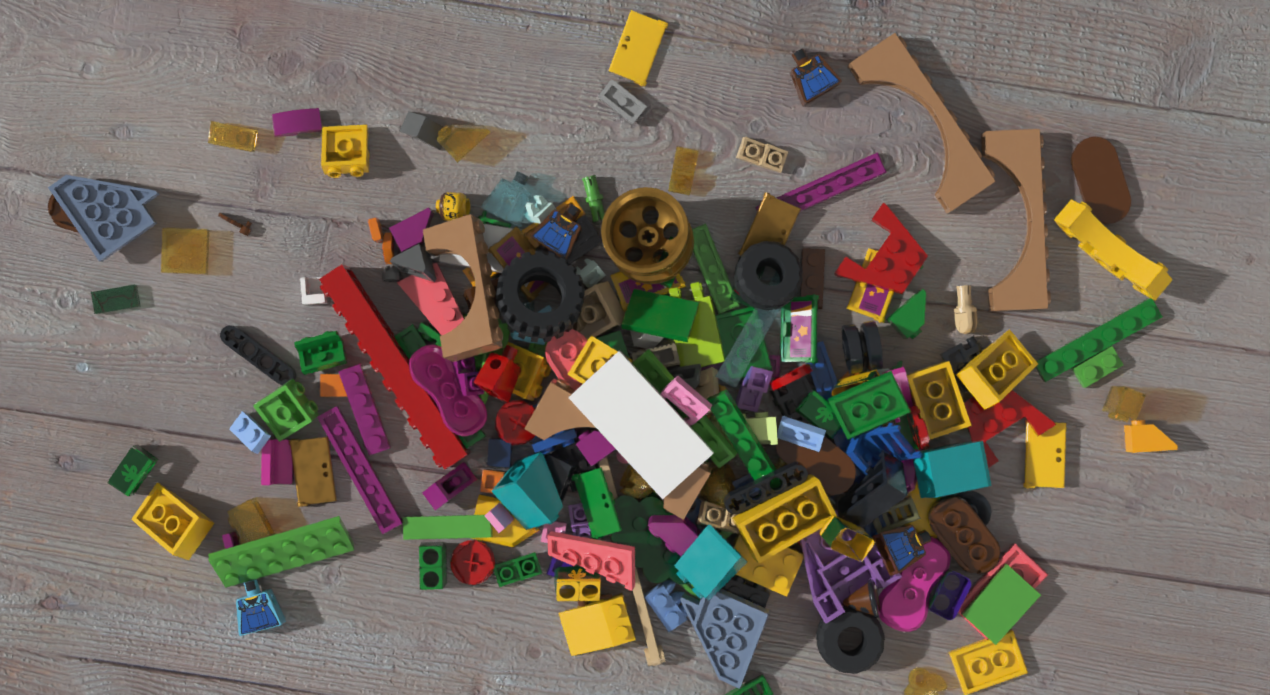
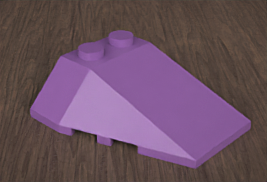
(836, 575)

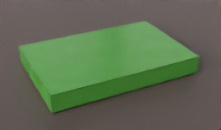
(1001, 604)

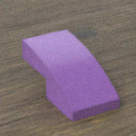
(752, 388)

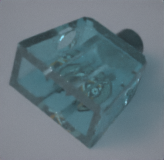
(509, 200)

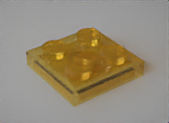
(185, 251)

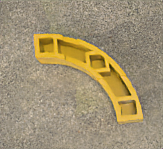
(1112, 251)

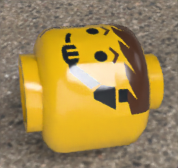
(453, 205)

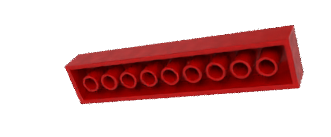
(391, 361)

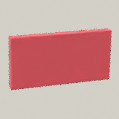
(1019, 562)

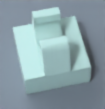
(539, 211)
(591, 273)

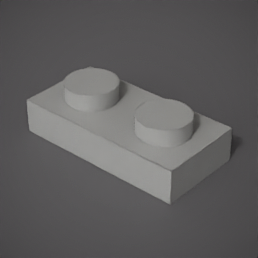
(622, 101)

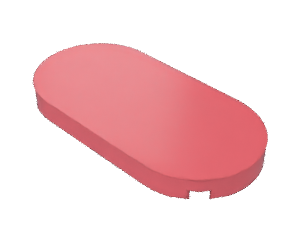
(562, 354)

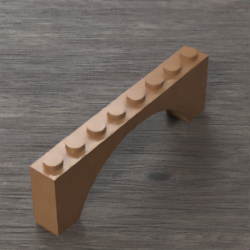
(894, 67)
(1020, 157)
(559, 413)

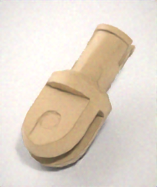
(965, 312)

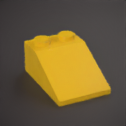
(997, 370)
(172, 522)
(597, 625)

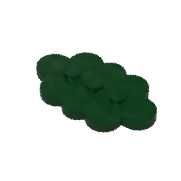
(650, 552)

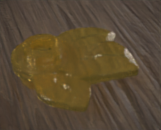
(929, 685)

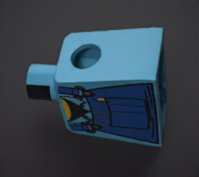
(257, 609)

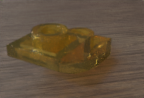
(232, 136)
(683, 170)

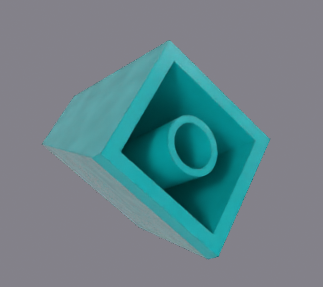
(952, 469)
(530, 492)
(709, 563)

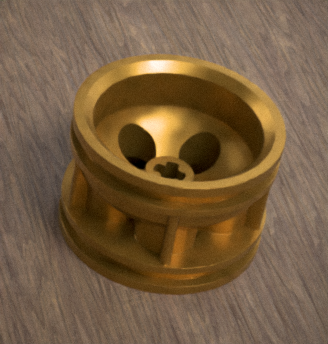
(630, 209)

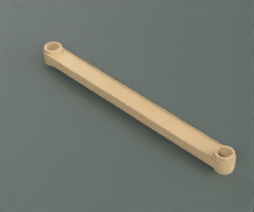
(654, 652)

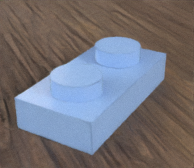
(250, 432)
(801, 433)

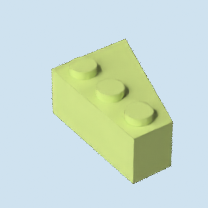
(762, 426)

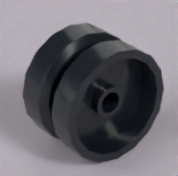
(862, 347)

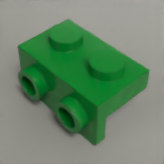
(321, 352)

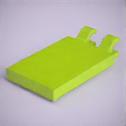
(704, 341)

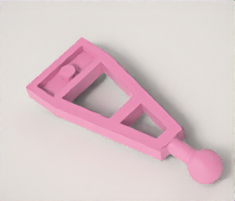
(686, 400)

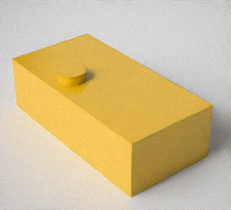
(784, 519)

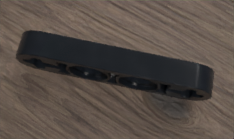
(259, 353)
(764, 484)

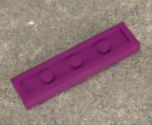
(364, 409)

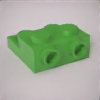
(287, 409)

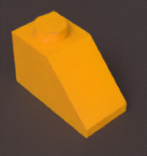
(1146, 438)

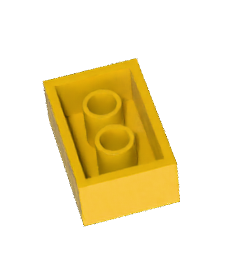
(938, 399)
(773, 573)

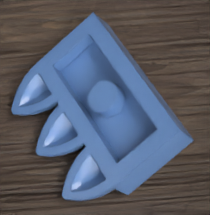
(666, 604)

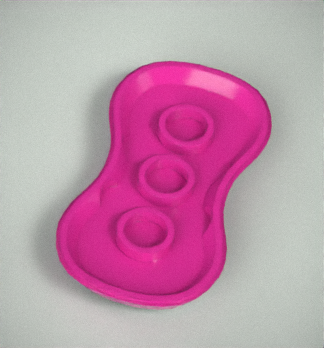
(436, 376)
(907, 599)

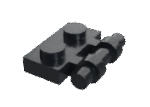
(960, 357)
(797, 392)

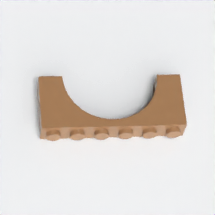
(480, 328)

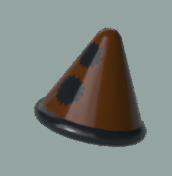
(864, 599)

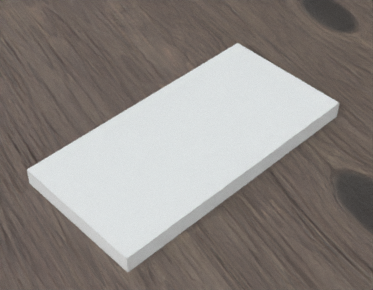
(641, 424)

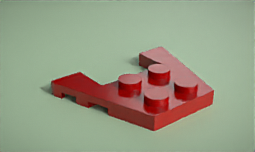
(895, 261)
(1000, 416)

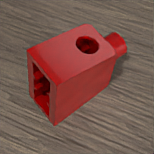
(499, 374)

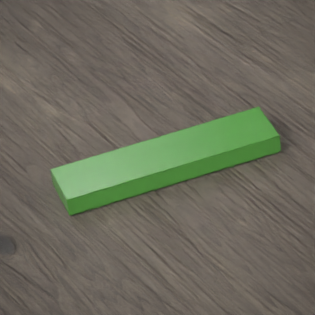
(712, 269)
(446, 527)

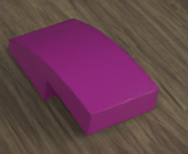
(296, 121)
(465, 375)

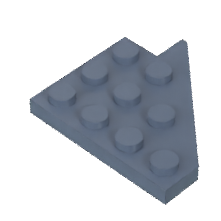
(104, 212)
(728, 631)

